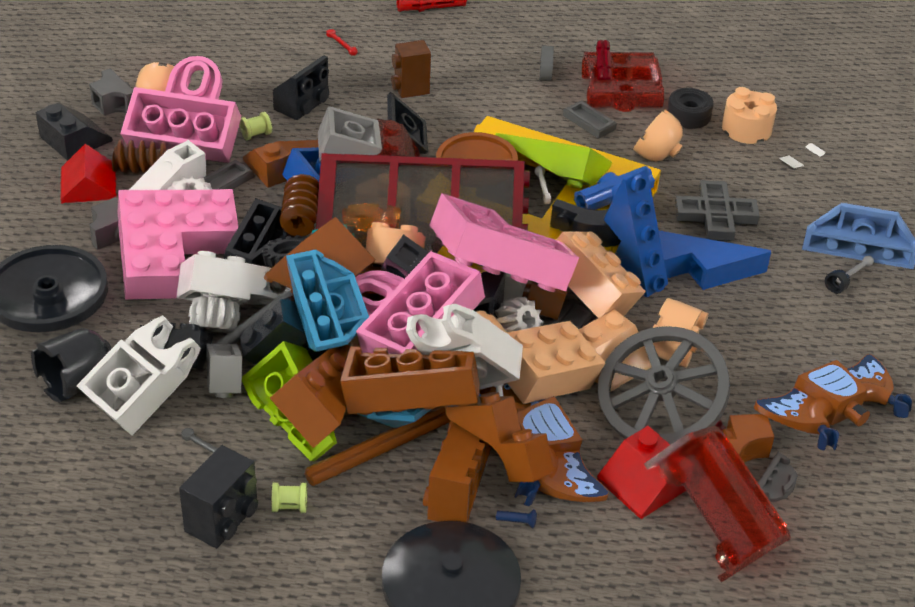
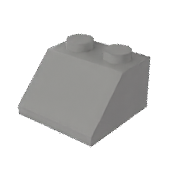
(348, 134)

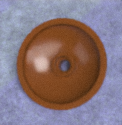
(477, 146)

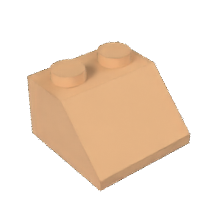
(607, 334)

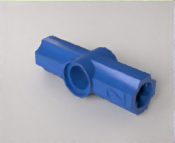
(604, 191)

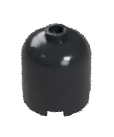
(67, 361)

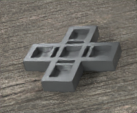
(716, 210)

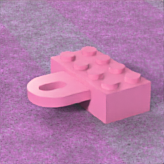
(185, 113)
(424, 291)

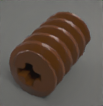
(136, 157)
(300, 205)

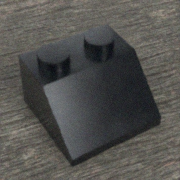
(69, 130)
(274, 327)

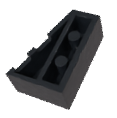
(256, 230)

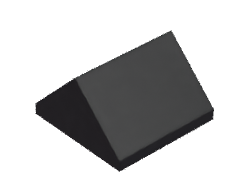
(413, 123)

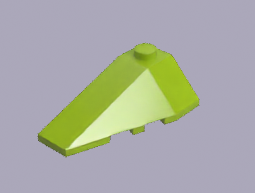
(571, 162)
(268, 378)

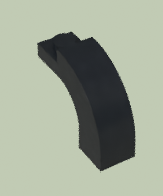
(575, 218)

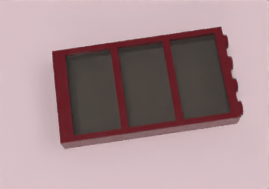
(416, 187)

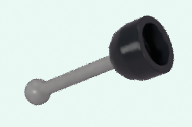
(844, 278)

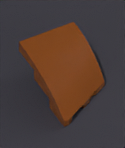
(332, 241)

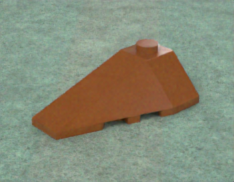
(270, 160)

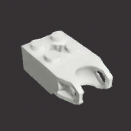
(225, 279)
(495, 351)
(139, 375)

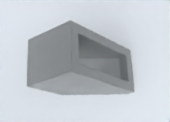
(223, 369)

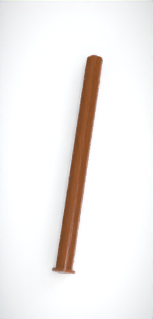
(377, 445)

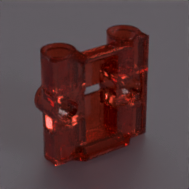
(633, 83)

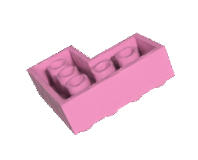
(164, 226)
(486, 239)

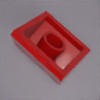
(87, 177)

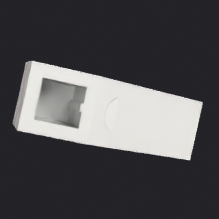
(178, 162)

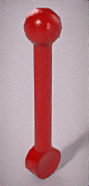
(351, 50)

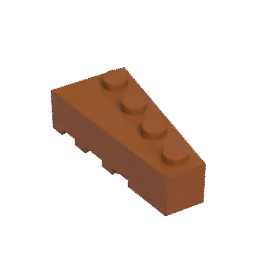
(408, 380)
(315, 396)
(456, 476)

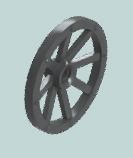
(667, 389)

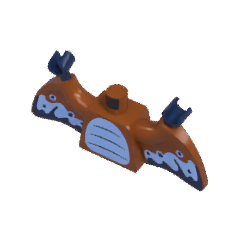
(832, 395)
(571, 478)

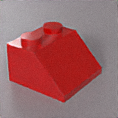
(630, 480)

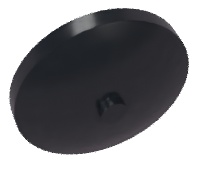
(50, 288)
(450, 568)

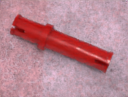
(421, 5)

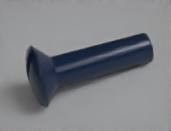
(529, 518)

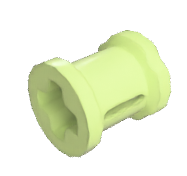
(255, 126)
(289, 497)

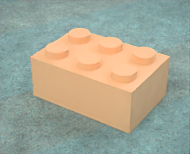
(599, 276)
(554, 362)

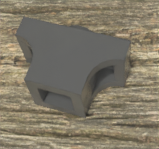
(110, 93)
(105, 223)

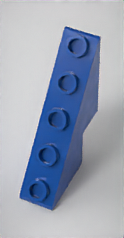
(635, 224)
(711, 261)

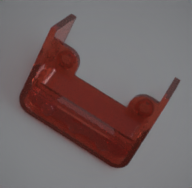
(725, 496)

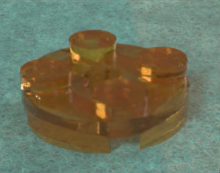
(364, 214)

